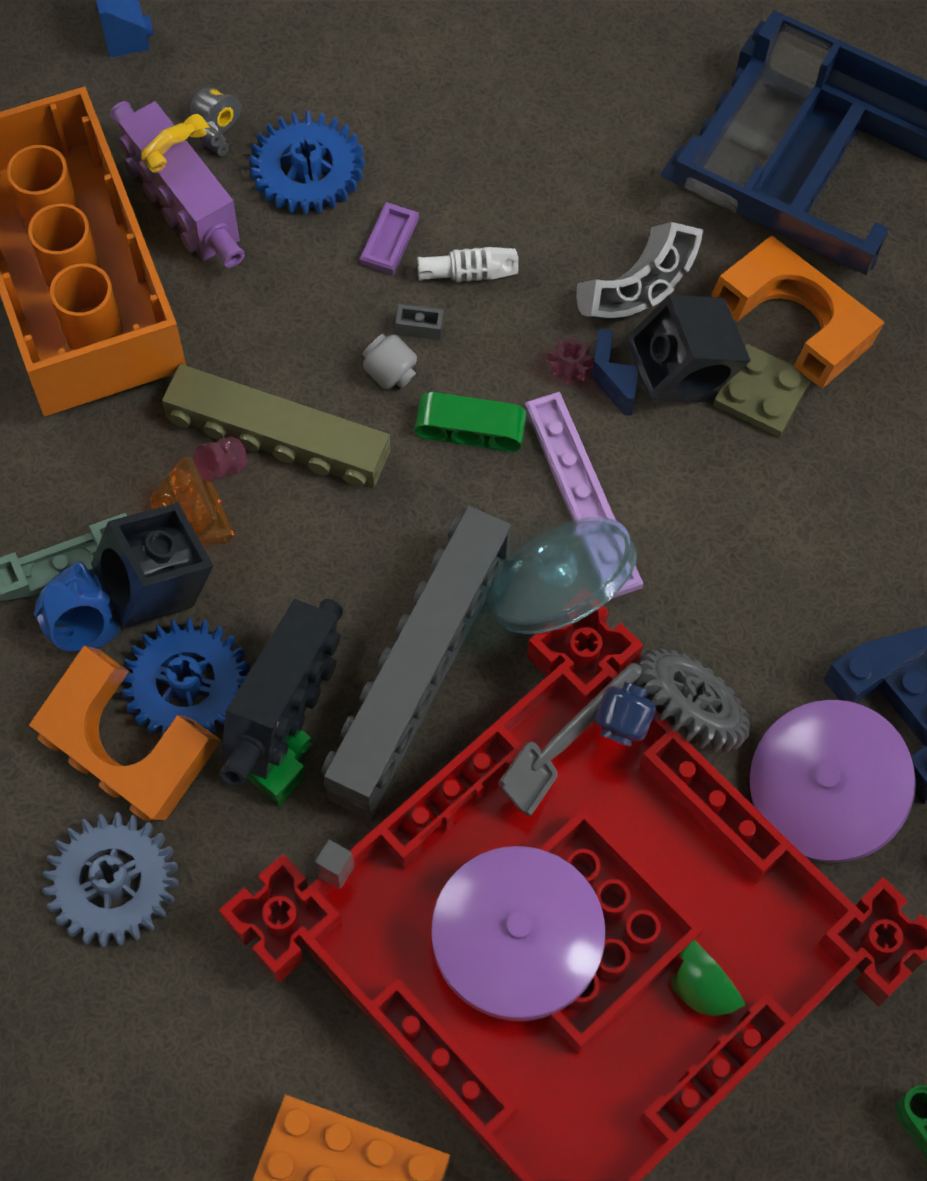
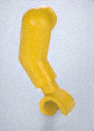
(153, 153)

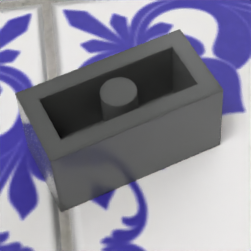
(419, 322)
(334, 864)

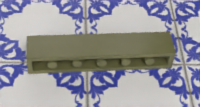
(276, 426)

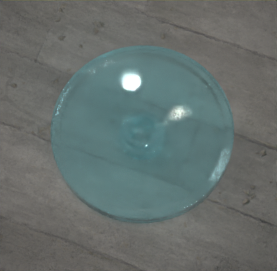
(562, 575)

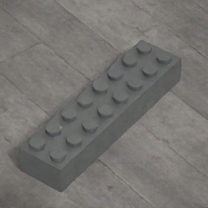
(416, 664)

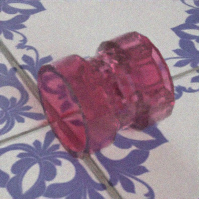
(220, 458)

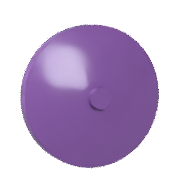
(833, 780)
(518, 933)

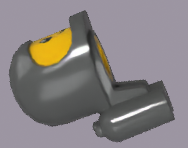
(219, 112)

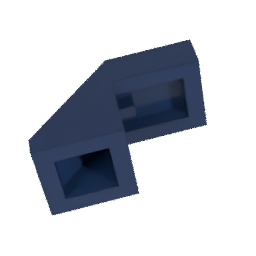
(614, 379)

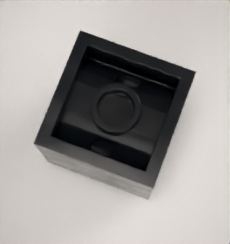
(688, 348)
(151, 564)

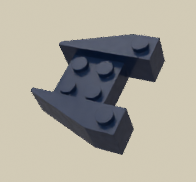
(899, 671)

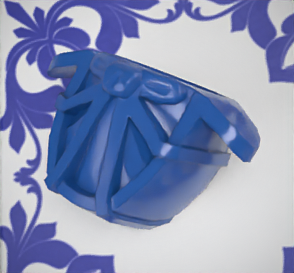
(80, 606)

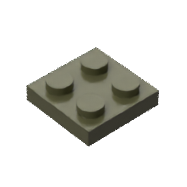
(763, 392)

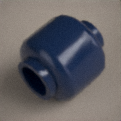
(625, 713)

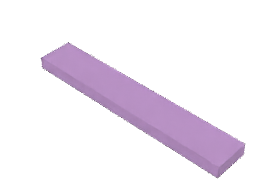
(572, 466)

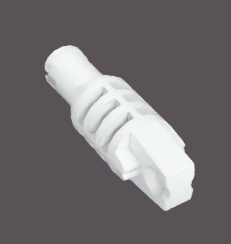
(470, 264)

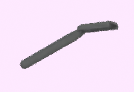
(532, 771)

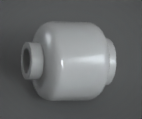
(389, 362)

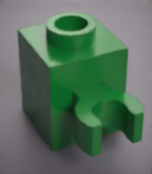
(287, 777)

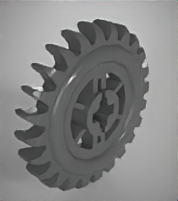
(712, 712)

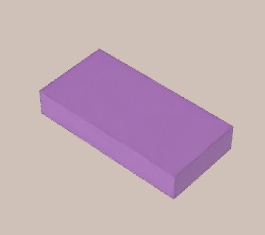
(389, 238)

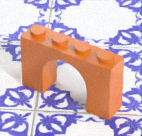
(779, 273)
(71, 723)

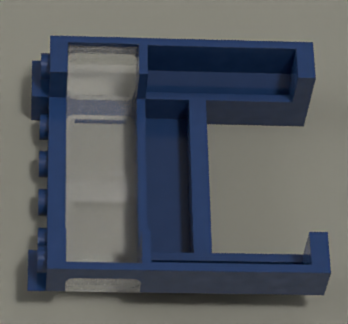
(788, 126)

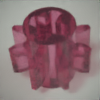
(570, 359)

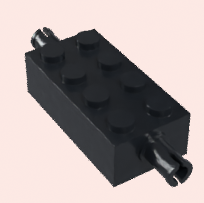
(280, 690)

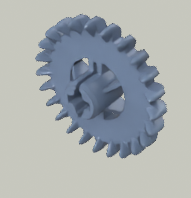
(77, 856)

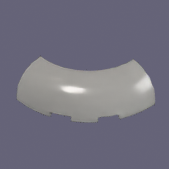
(650, 280)

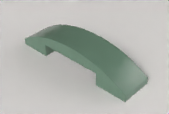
(32, 572)

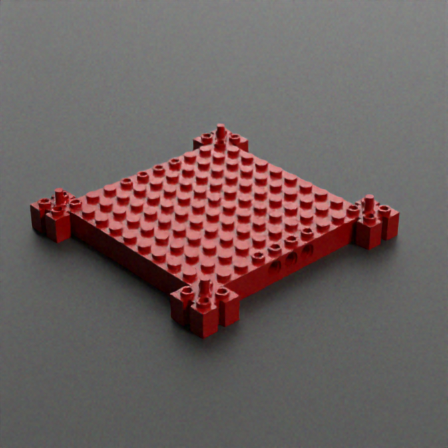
(671, 862)

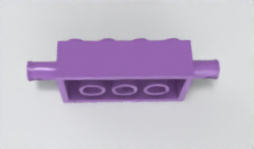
(183, 188)

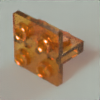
(197, 501)

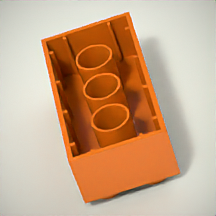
(76, 260)

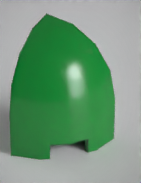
(704, 983)

